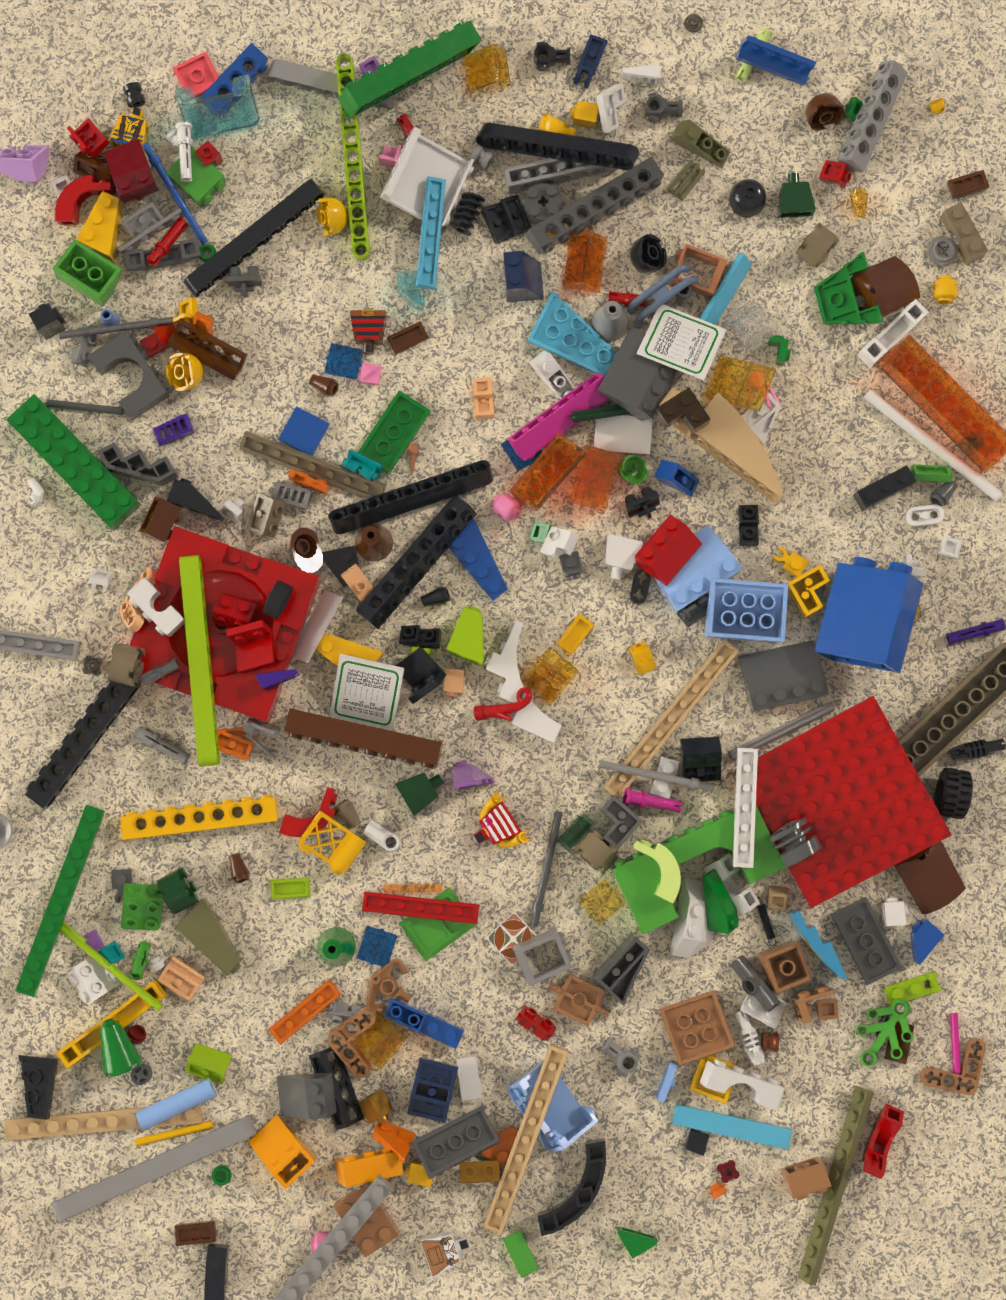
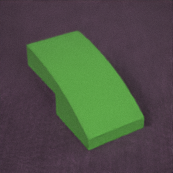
(521, 1253)

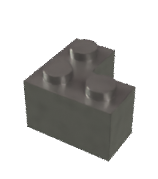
(624, 822)

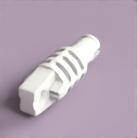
(750, 1039)

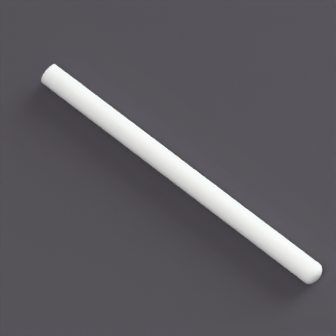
(933, 445)

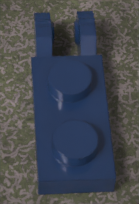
(590, 59)

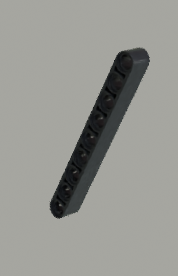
(558, 146)
(253, 237)
(411, 497)

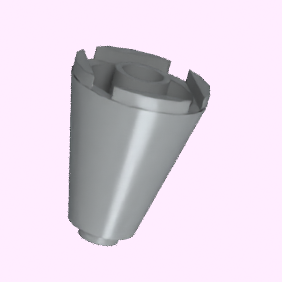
(610, 321)

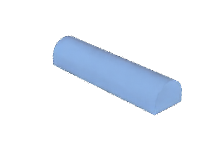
(176, 1104)

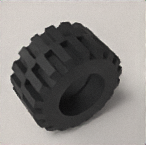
(953, 793)

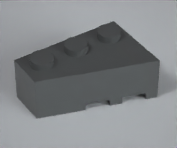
(622, 967)

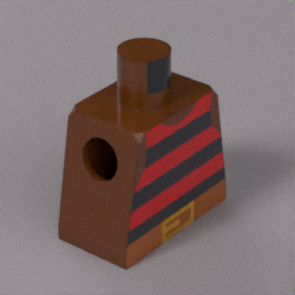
(368, 328)

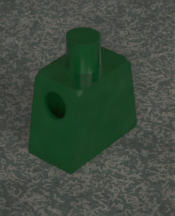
(795, 198)
(419, 791)

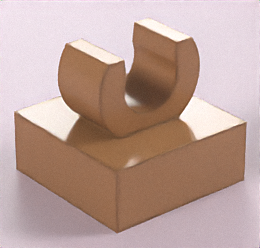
(827, 1009)

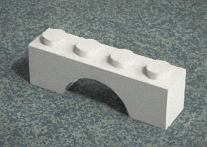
(892, 334)
(720, 1077)

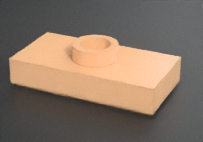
(357, 582)

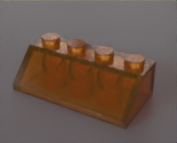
(547, 472)

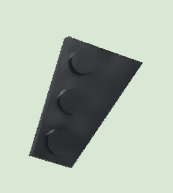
(39, 1084)

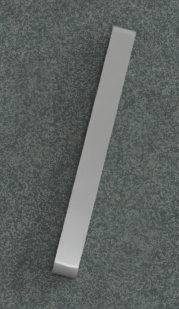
(153, 1168)

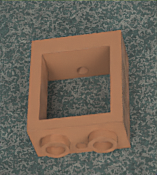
(706, 257)

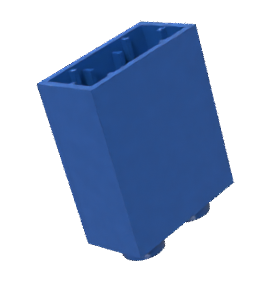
(869, 615)

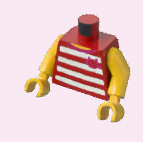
(499, 824)

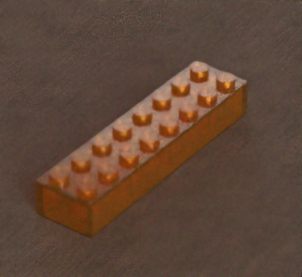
(946, 403)

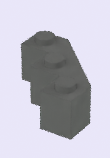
(137, 465)

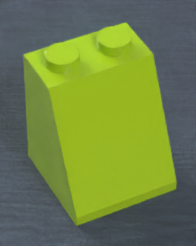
(468, 637)

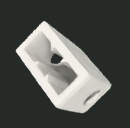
(620, 554)

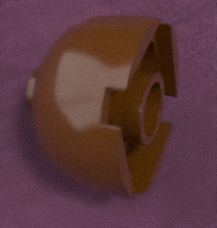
(824, 109)

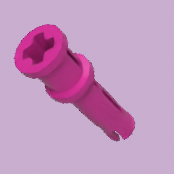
(642, 799)

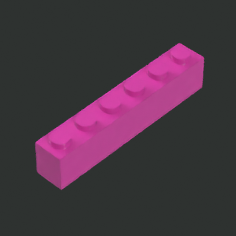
(557, 418)

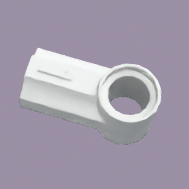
(381, 835)

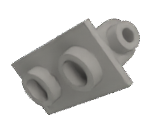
(80, 354)
(341, 1013)

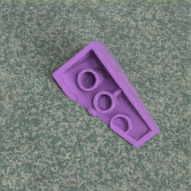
(469, 776)

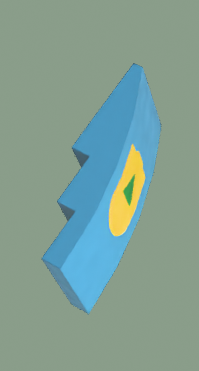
(820, 948)

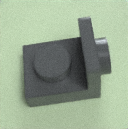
(571, 565)

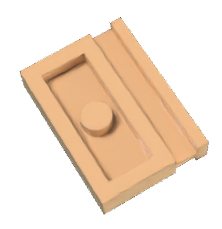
(181, 978)

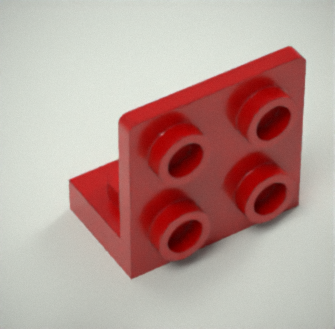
(252, 645)

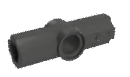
(755, 983)

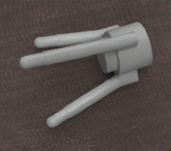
(253, 727)

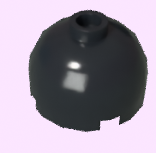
(747, 198)
(647, 254)

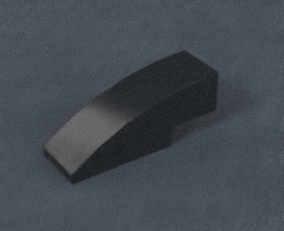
(216, 1271)

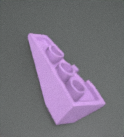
(25, 164)

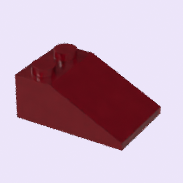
(131, 171)

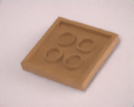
(697, 1028)

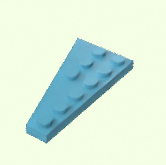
(570, 337)

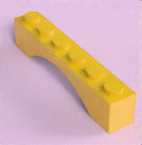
(125, 1014)

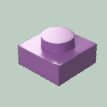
(94, 940)

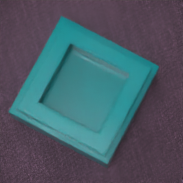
(112, 953)

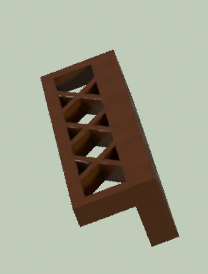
(93, 166)
(207, 352)

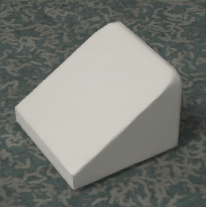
(60, 183)

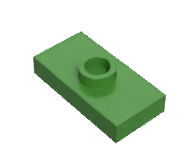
(931, 473)

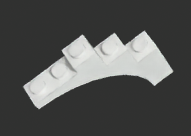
(505, 667)

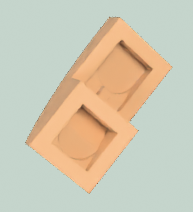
(483, 398)

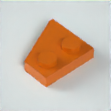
(304, 480)

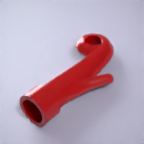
(500, 711)

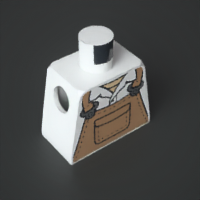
(443, 1251)

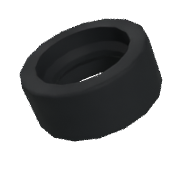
(277, 599)

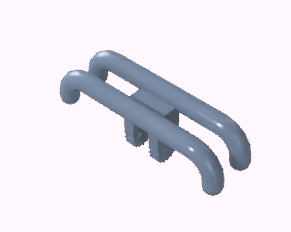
(661, 293)

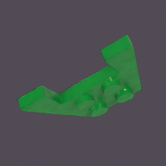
(838, 298)

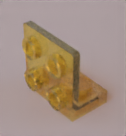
(487, 67)

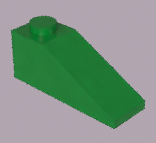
(719, 906)

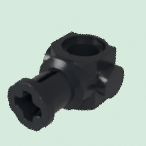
(552, 56)

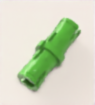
(140, 960)

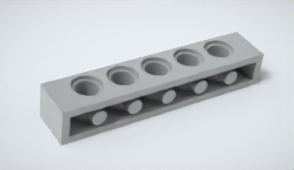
(872, 115)
(548, 171)

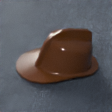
(306, 550)

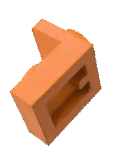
(203, 322)

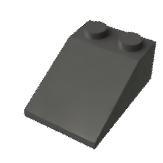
(307, 1095)

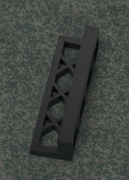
(322, 1065)

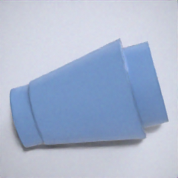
(109, 317)

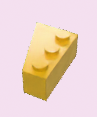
(102, 226)
(333, 646)

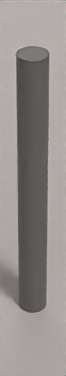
(85, 407)

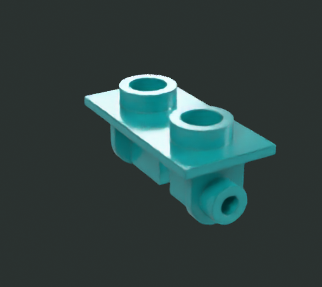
(369, 468)

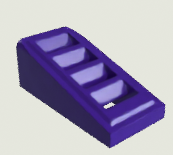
(183, 433)
(272, 679)

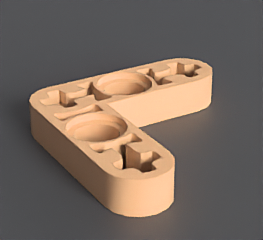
(133, 616)

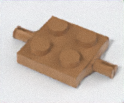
(579, 999)

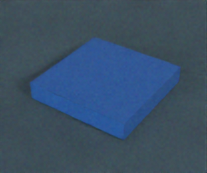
(304, 431)

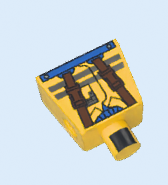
(129, 129)

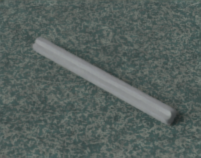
(786, 728)

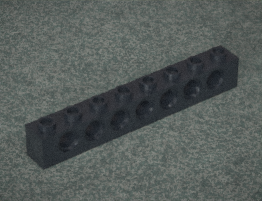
(416, 561)
(69, 766)

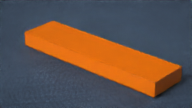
(305, 1011)

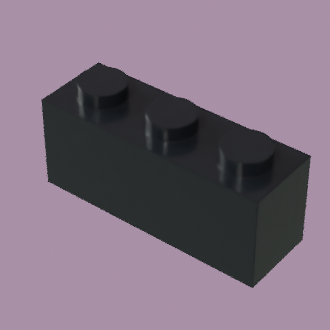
(884, 488)

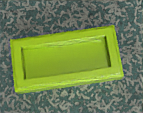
(290, 888)

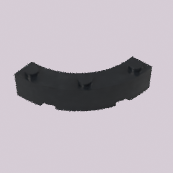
(582, 1196)

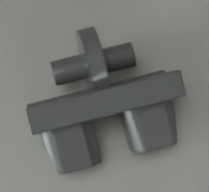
(245, 282)

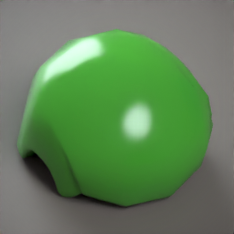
(631, 464)

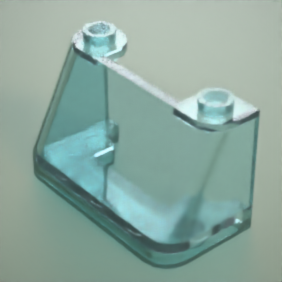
(220, 113)

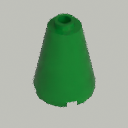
(344, 945)
(117, 1049)

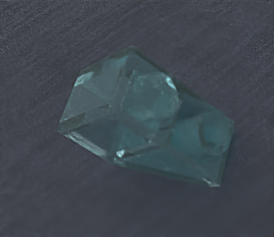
(408, 291)

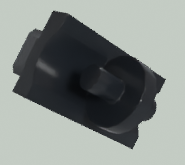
(643, 505)

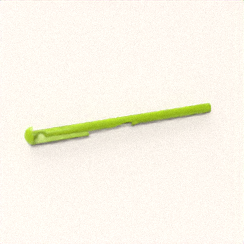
(80, 941)

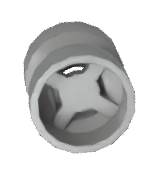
(482, 157)

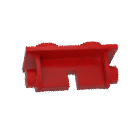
(543, 1027)

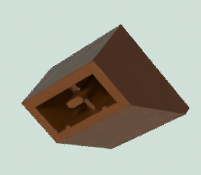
(160, 520)

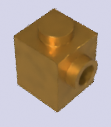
(376, 1107)

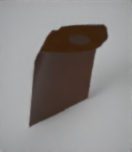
(893, 285)
(932, 880)

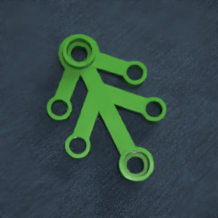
(887, 1029)

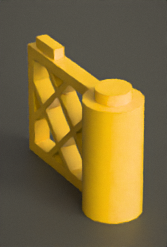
(342, 854)

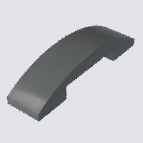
(178, 254)

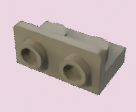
(266, 515)

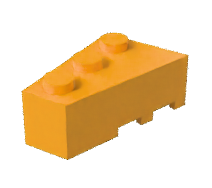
(366, 1167)

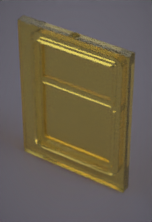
(741, 382)

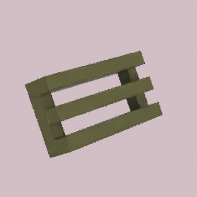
(695, 168)

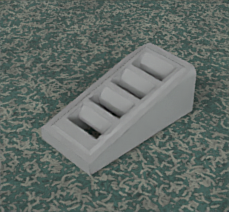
(306, 499)

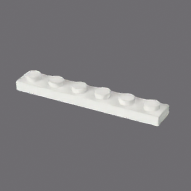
(745, 807)

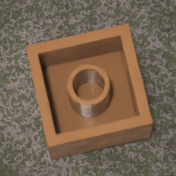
(784, 966)
(806, 1178)

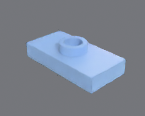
(667, 1081)

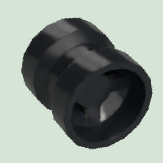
(133, 93)

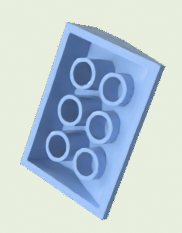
(694, 579)
(746, 611)

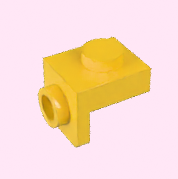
(187, 310)
(642, 658)

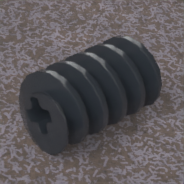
(465, 212)

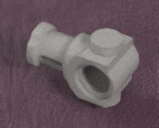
(620, 1055)

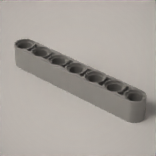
(311, 79)

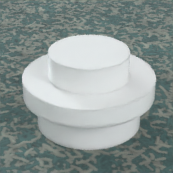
(156, 963)

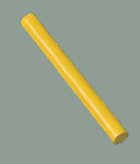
(174, 1133)

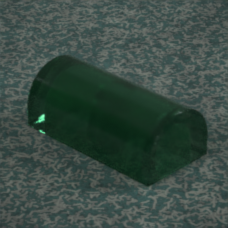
(575, 831)

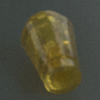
(859, 201)

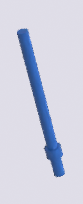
(155, 161)

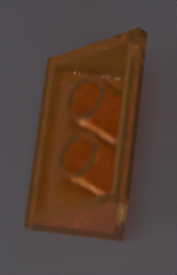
(585, 262)

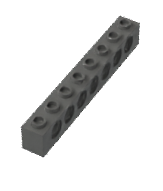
(646, 170)

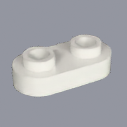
(923, 515)

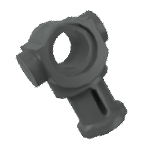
(664, 107)

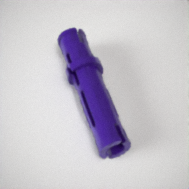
(954, 637)

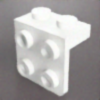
(92, 980)

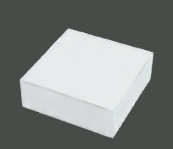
(950, 547)

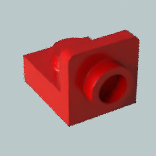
(208, 154)
(836, 173)

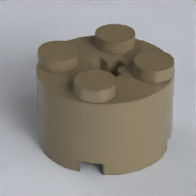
(816, 245)
(125, 664)
(596, 852)

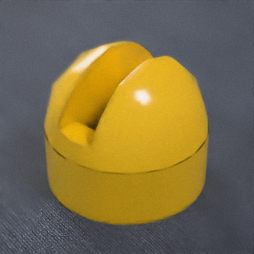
(937, 106)

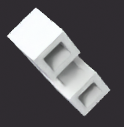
(143, 596)
(742, 898)

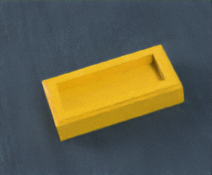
(575, 634)

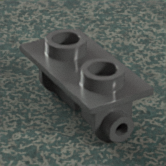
(694, 611)

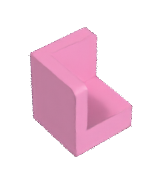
(390, 156)

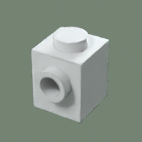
(894, 912)

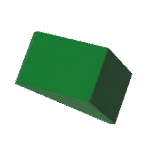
(635, 1241)

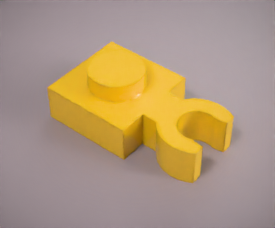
(793, 563)

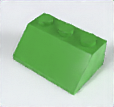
(88, 272)

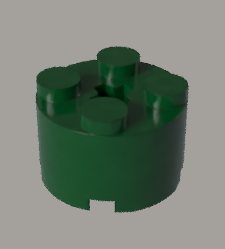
(177, 891)

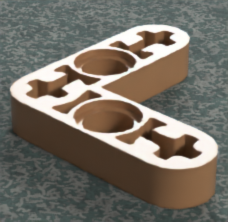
(347, 1036)
(965, 1075)

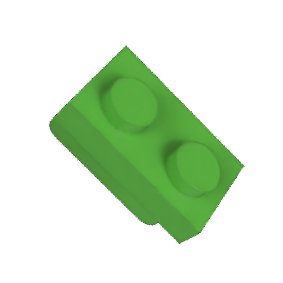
(141, 906)

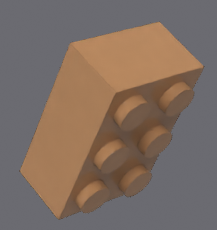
(376, 1230)

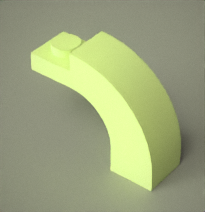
(670, 872)

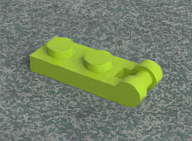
(912, 988)

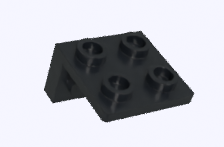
(421, 673)

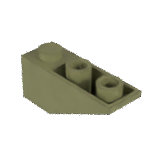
(697, 141)

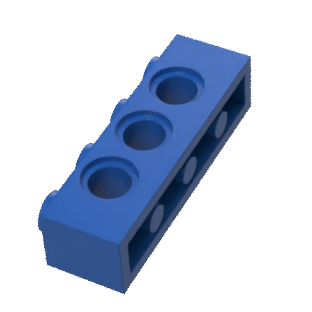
(250, 55)

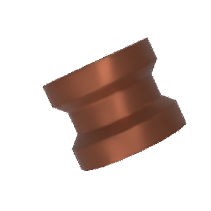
(770, 1041)

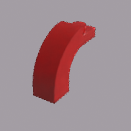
(75, 194)
(296, 827)
(880, 1139)

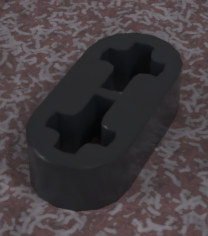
(635, 585)

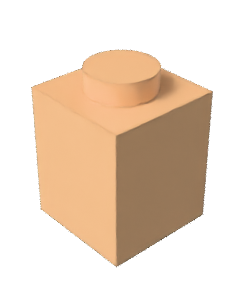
(453, 682)

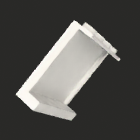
(415, 163)

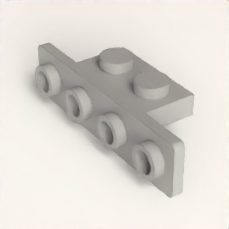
(143, 222)

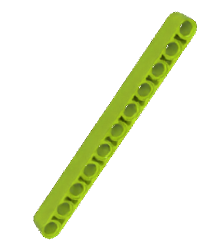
(349, 149)
(199, 661)

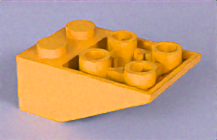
(282, 1151)

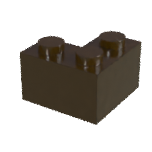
(684, 407)

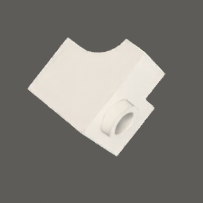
(559, 542)

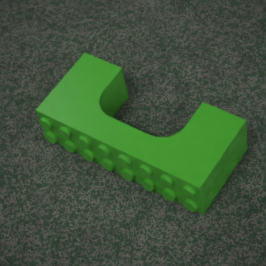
(642, 874)

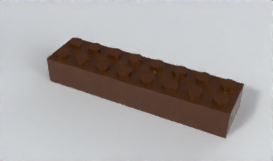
(363, 737)

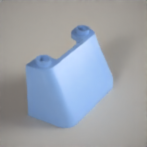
(564, 1118)

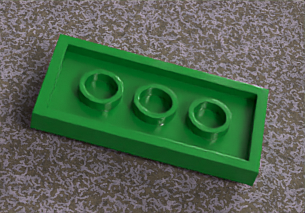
(394, 431)

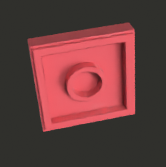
(196, 74)

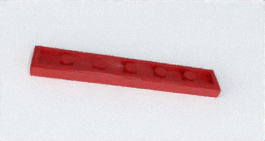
(420, 907)

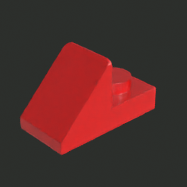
(157, 341)

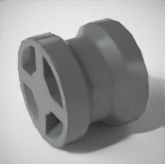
(138, 1076)

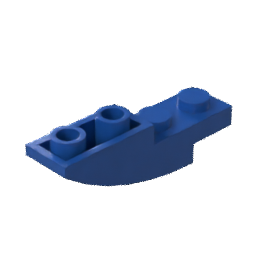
(424, 1023)

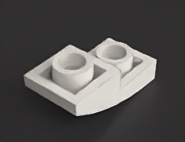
(469, 1079)

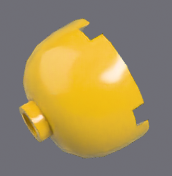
(552, 124)
(333, 213)
(184, 371)

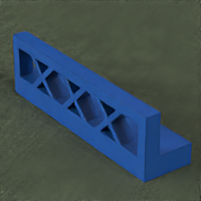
(775, 60)

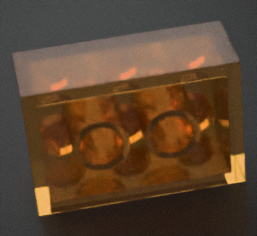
(595, 478)

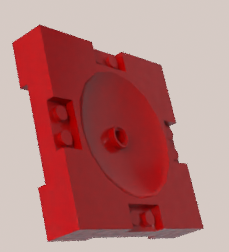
(242, 577)

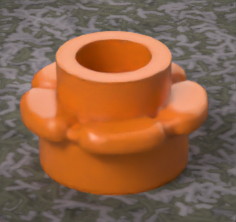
(717, 1190)

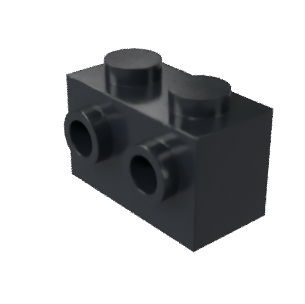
(47, 320)

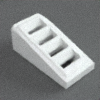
(644, 74)

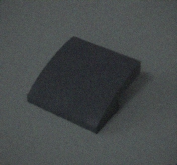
(506, 219)

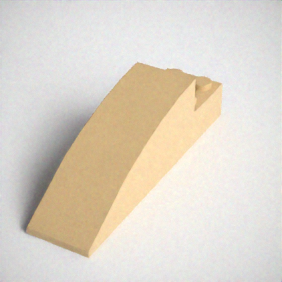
(734, 445)

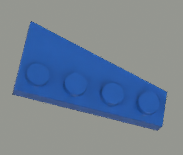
(476, 558)

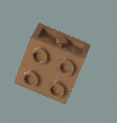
(802, 1009)

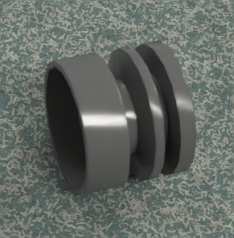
(795, 842)

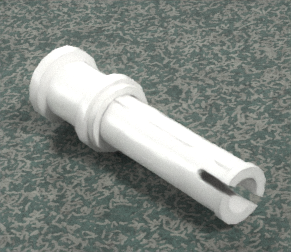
(184, 143)

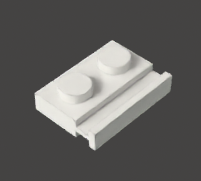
(753, 1008)

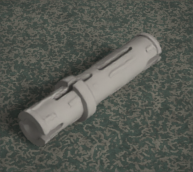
(141, 734)

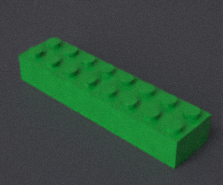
(409, 69)
(74, 462)

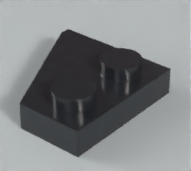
(340, 561)

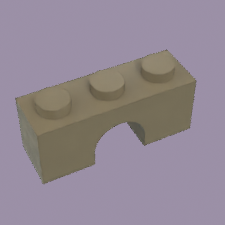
(970, 242)

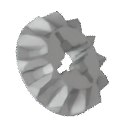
(942, 242)

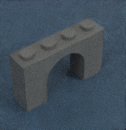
(124, 349)

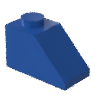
(676, 477)
(924, 939)

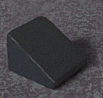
(696, 1142)

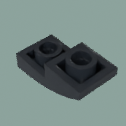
(748, 525)
(418, 637)

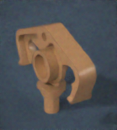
(384, 983)

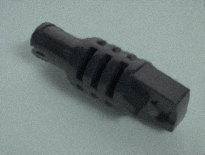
(976, 749)

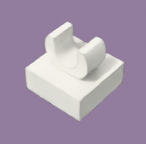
(233, 510)
(100, 577)

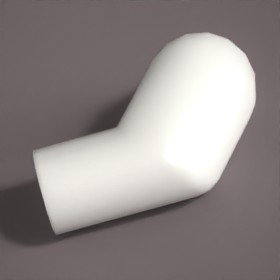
(37, 494)

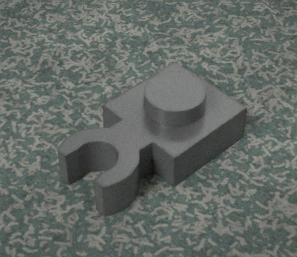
(120, 877)

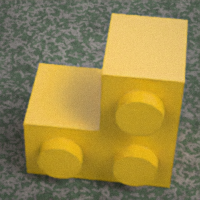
(803, 591)

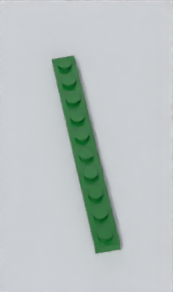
(60, 901)

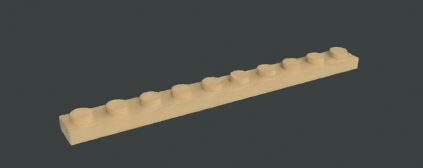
(673, 716)
(89, 1123)
(526, 1138)

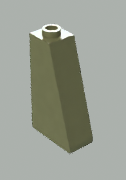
(209, 936)

